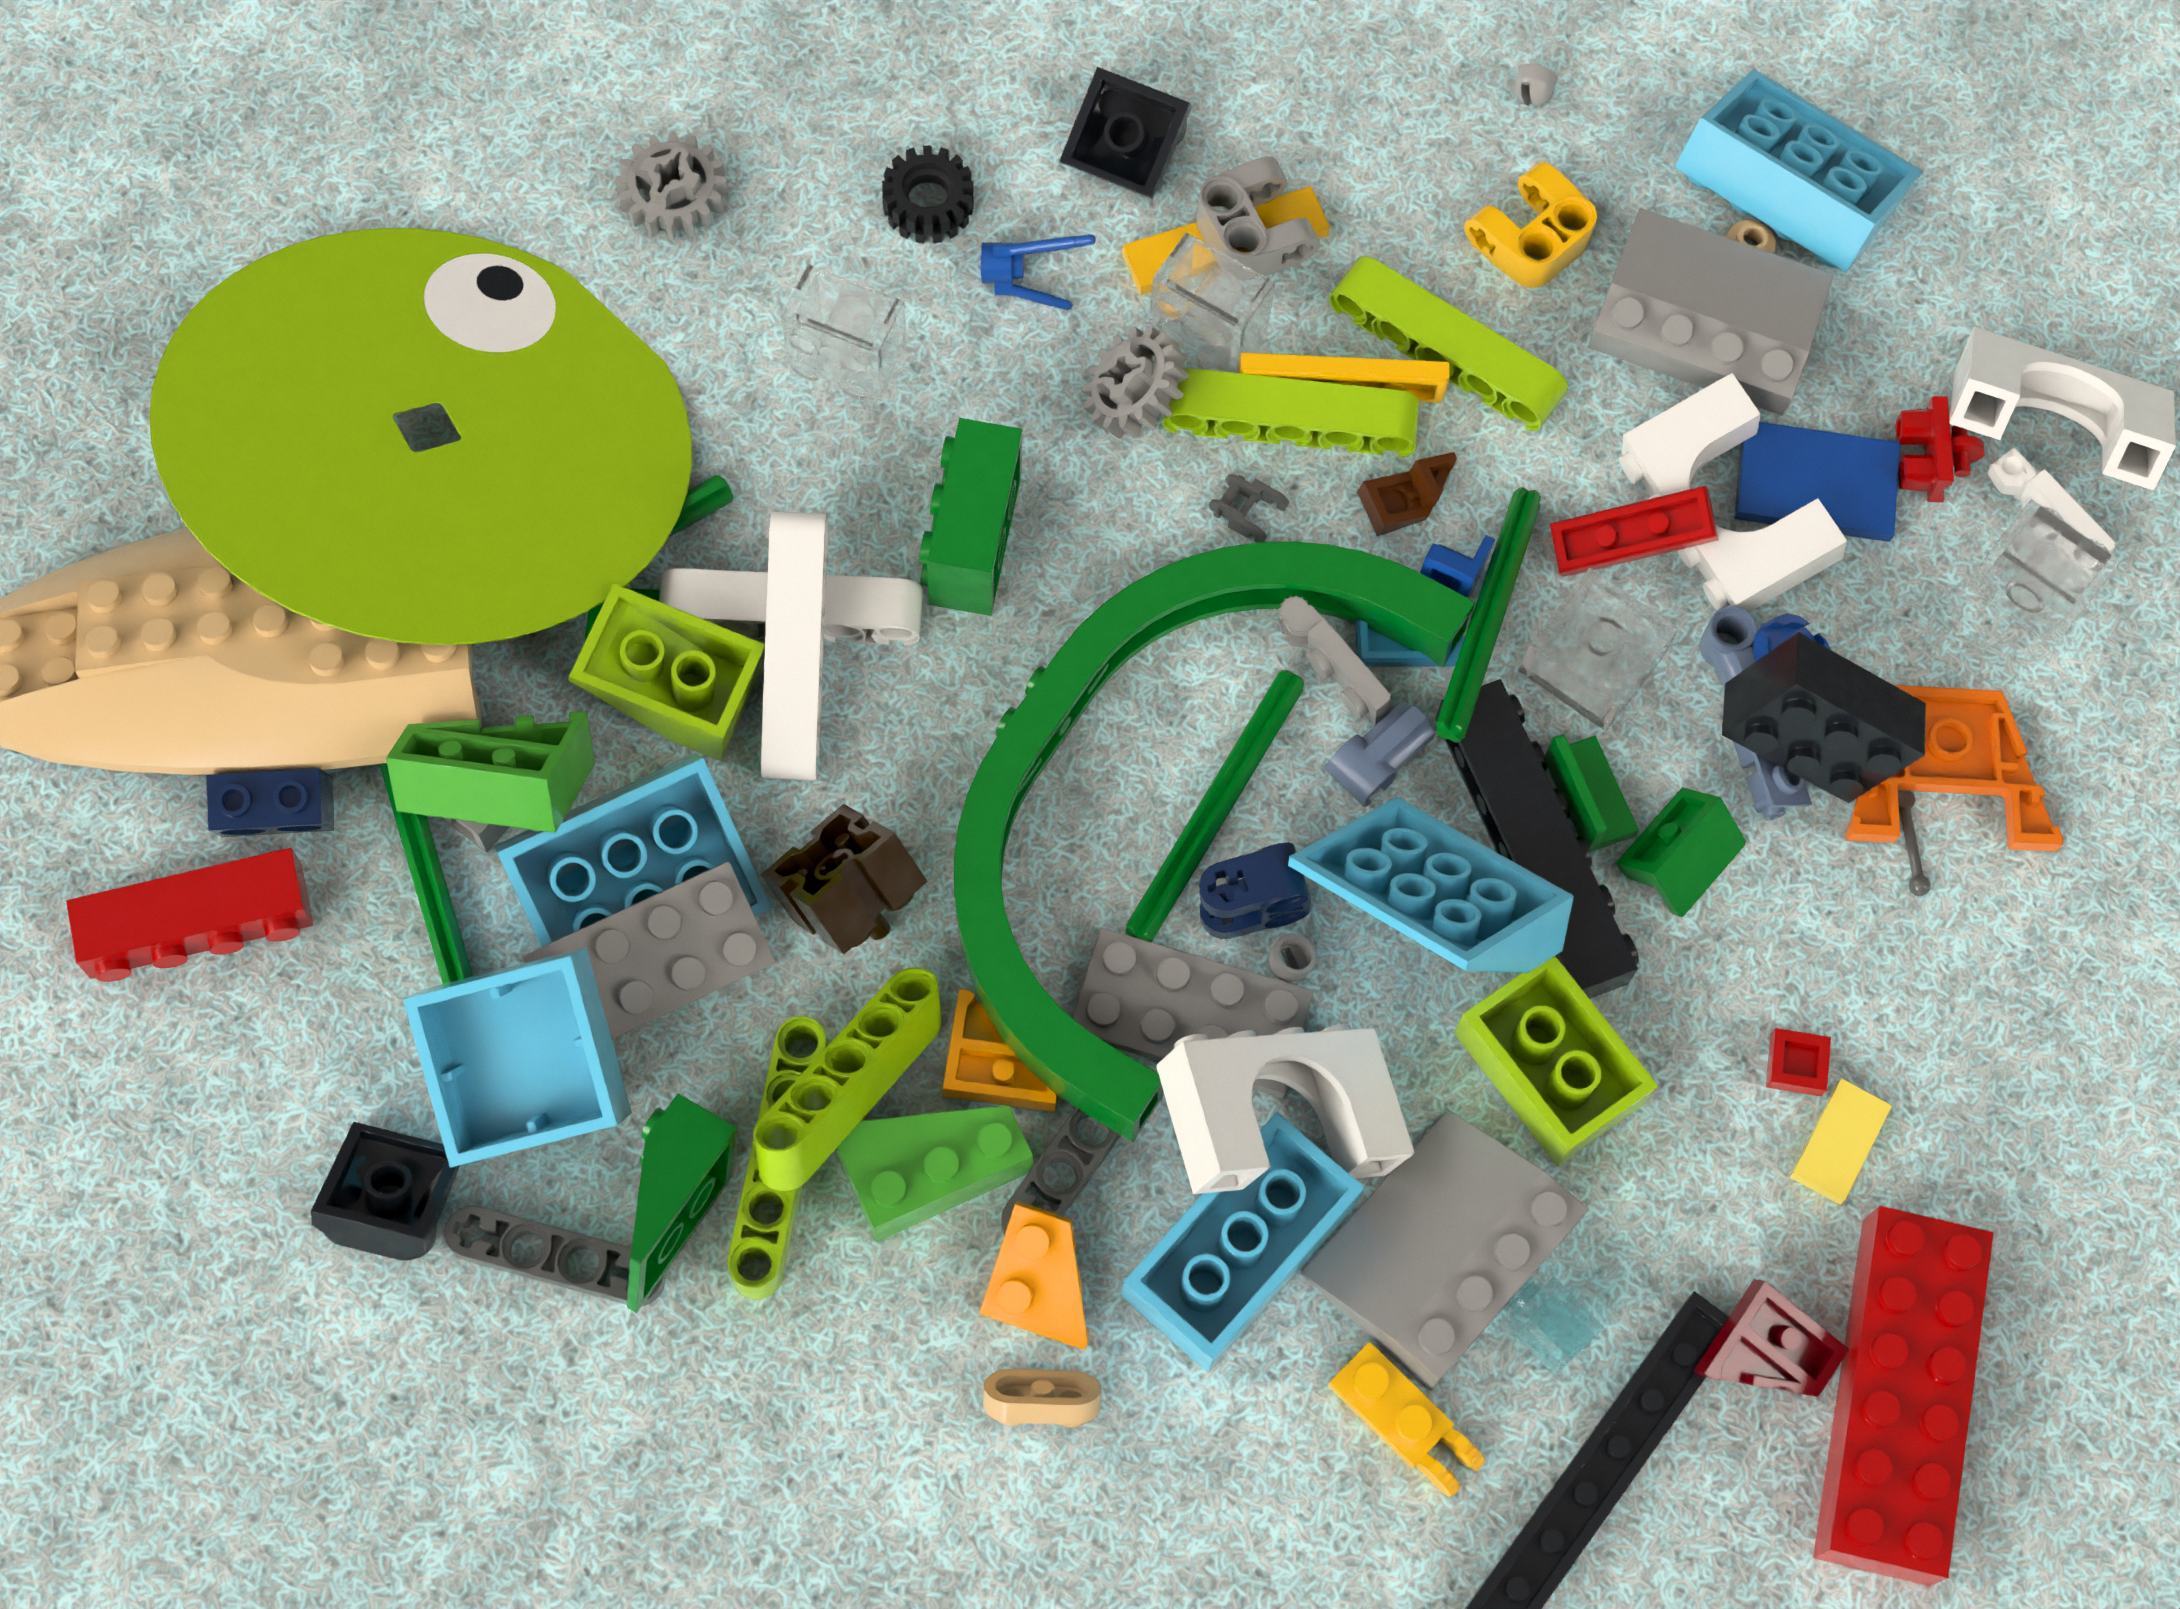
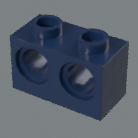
(270, 802)

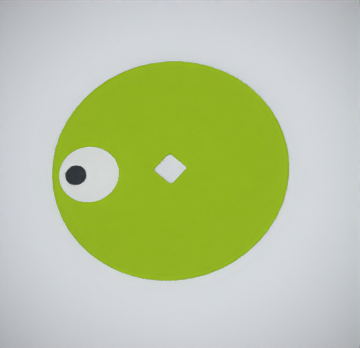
(304, 488)

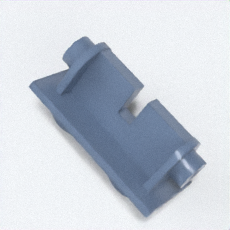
(1772, 785)

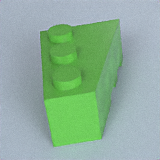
(492, 774)
(930, 1163)

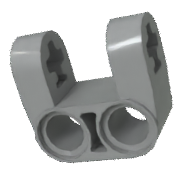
(1241, 226)

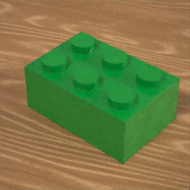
(971, 516)

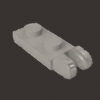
(1333, 657)

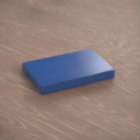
(1794, 465)

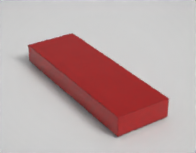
(1634, 531)

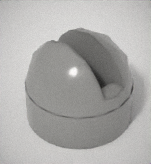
(1534, 84)
(1300, 954)

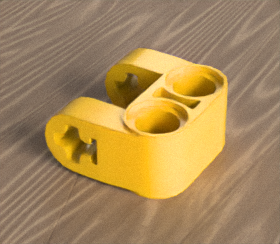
(1545, 236)

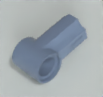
(1725, 657)
(1374, 760)

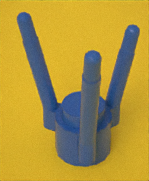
(1005, 262)

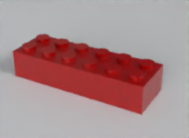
(1904, 1397)

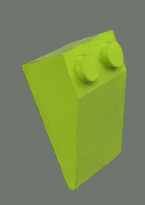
(669, 670)

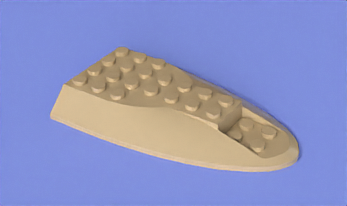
(189, 671)

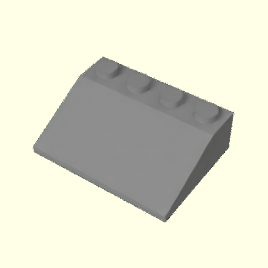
(1711, 309)
(1443, 1246)

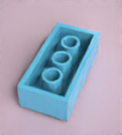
(1241, 1246)

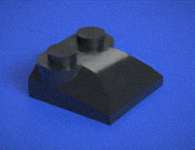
(1126, 132)
(384, 1193)

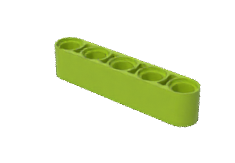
(1434, 330)
(1297, 411)
(847, 1079)
(773, 1239)

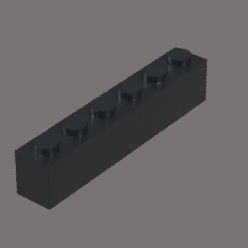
(1532, 829)

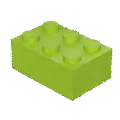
(1555, 1059)

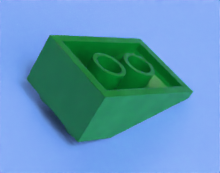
(681, 1177)

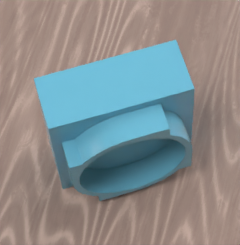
(518, 1057)

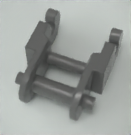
(1254, 492)

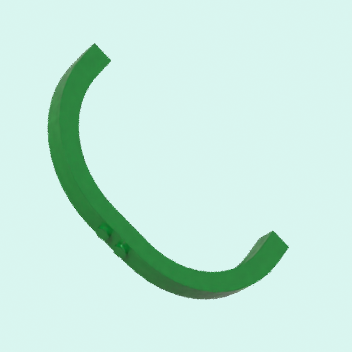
(1205, 585)

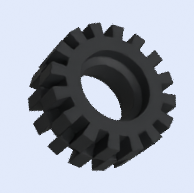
(928, 169)

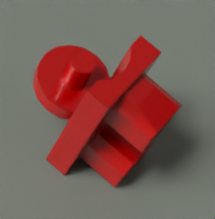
(1941, 451)

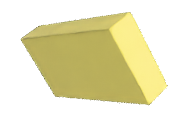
(1840, 1141)

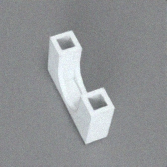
(2122, 412)
(1740, 566)
(1333, 1069)

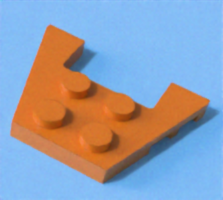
(1968, 750)

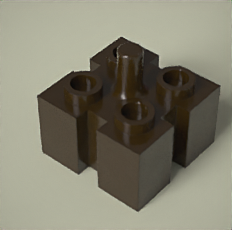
(845, 880)

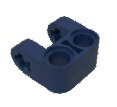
(1267, 894)

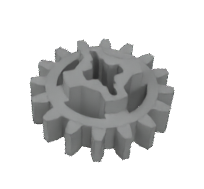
(674, 189)
(1135, 382)

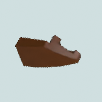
(1406, 496)

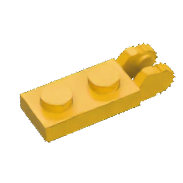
(1403, 1416)

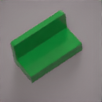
(1590, 791)
(1684, 849)

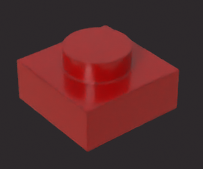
(1798, 1062)

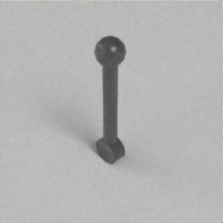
(1918, 884)

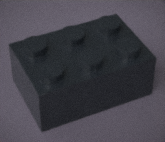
(1824, 718)

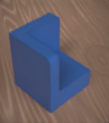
(1456, 569)

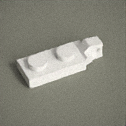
(2017, 477)

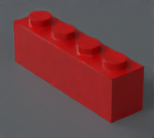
(189, 915)

